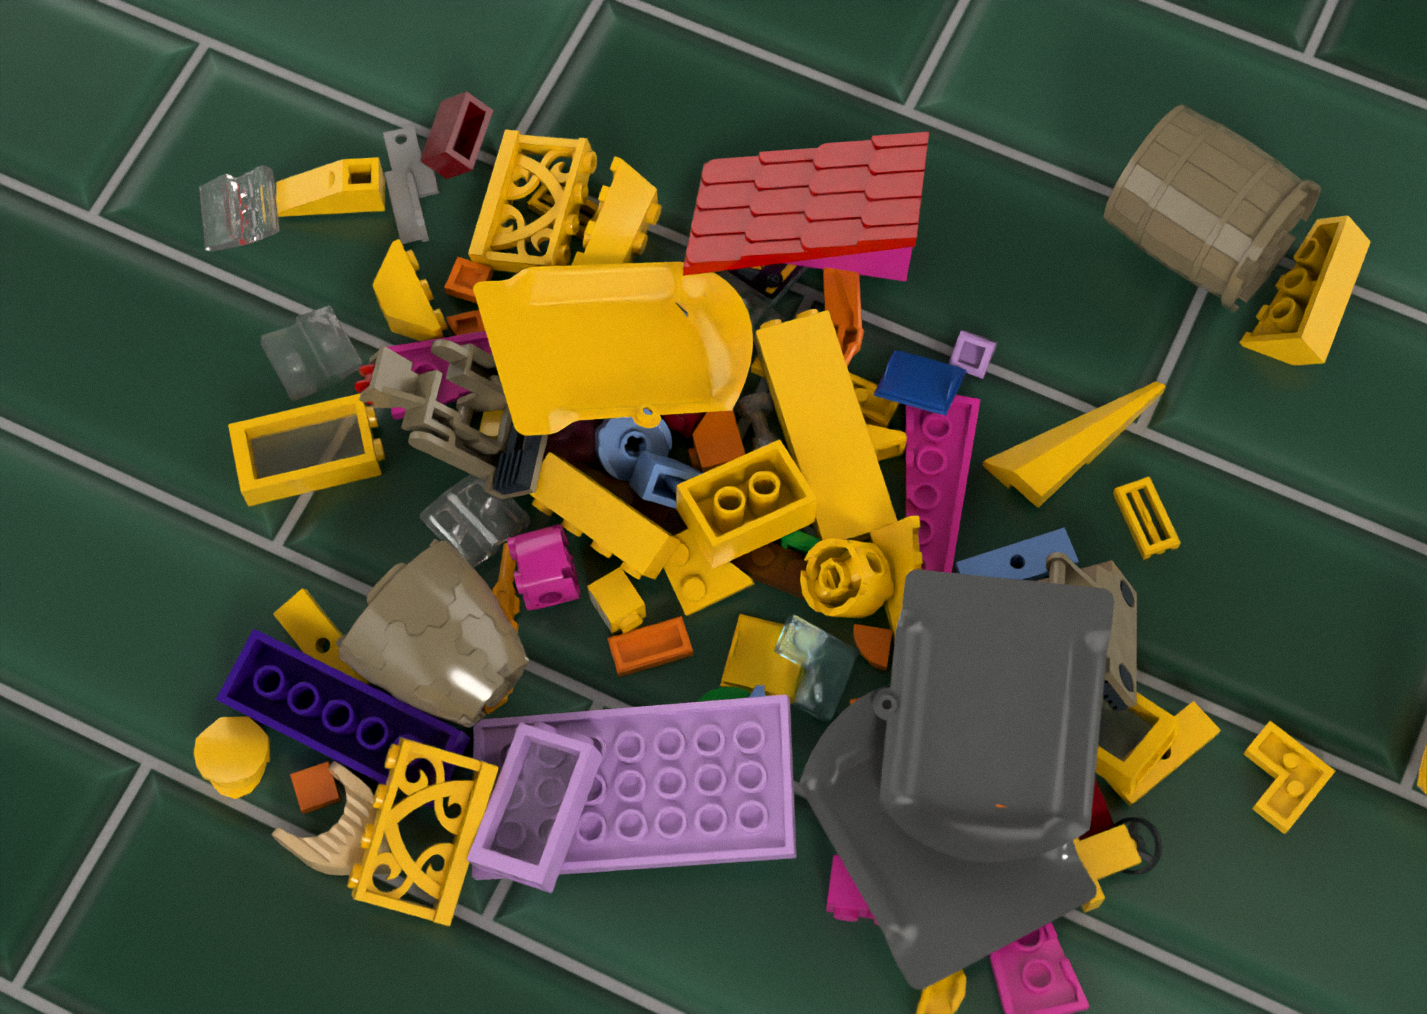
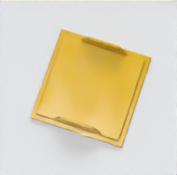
(754, 662)

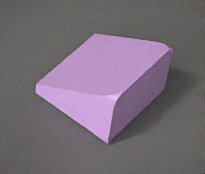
(973, 353)

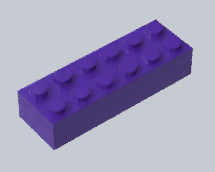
(332, 710)

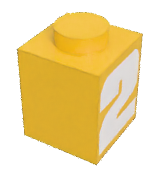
(617, 602)

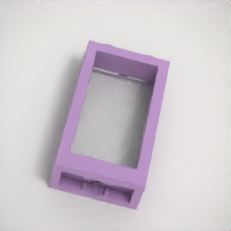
(535, 806)

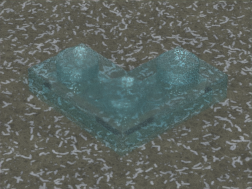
(826, 663)

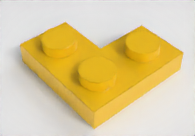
(1296, 772)

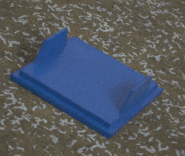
(920, 382)

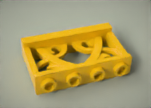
(563, 217)
(441, 884)

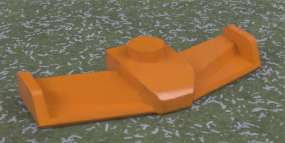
(844, 304)

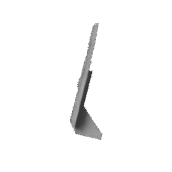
(408, 183)

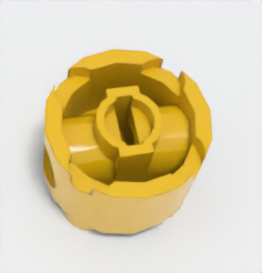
(846, 578)

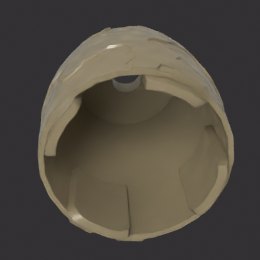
(436, 638)

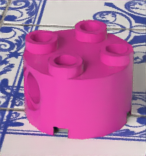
(544, 567)

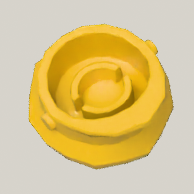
(232, 755)

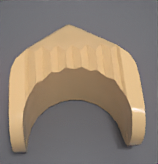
(340, 847)

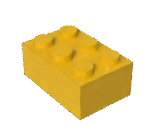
(746, 503)

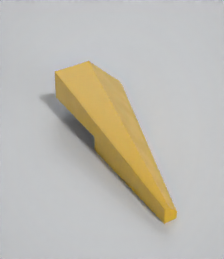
(1050, 459)
(901, 549)

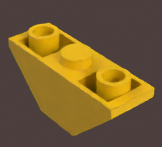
(405, 298)

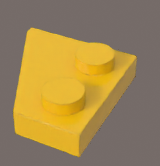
(696, 582)

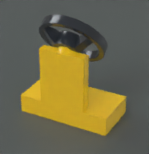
(1115, 852)

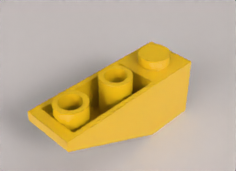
(333, 189)

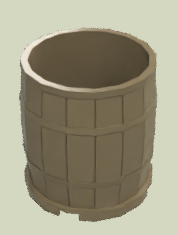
(1209, 205)

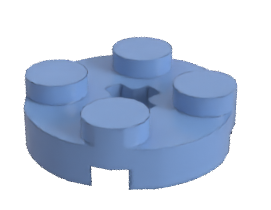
(612, 437)

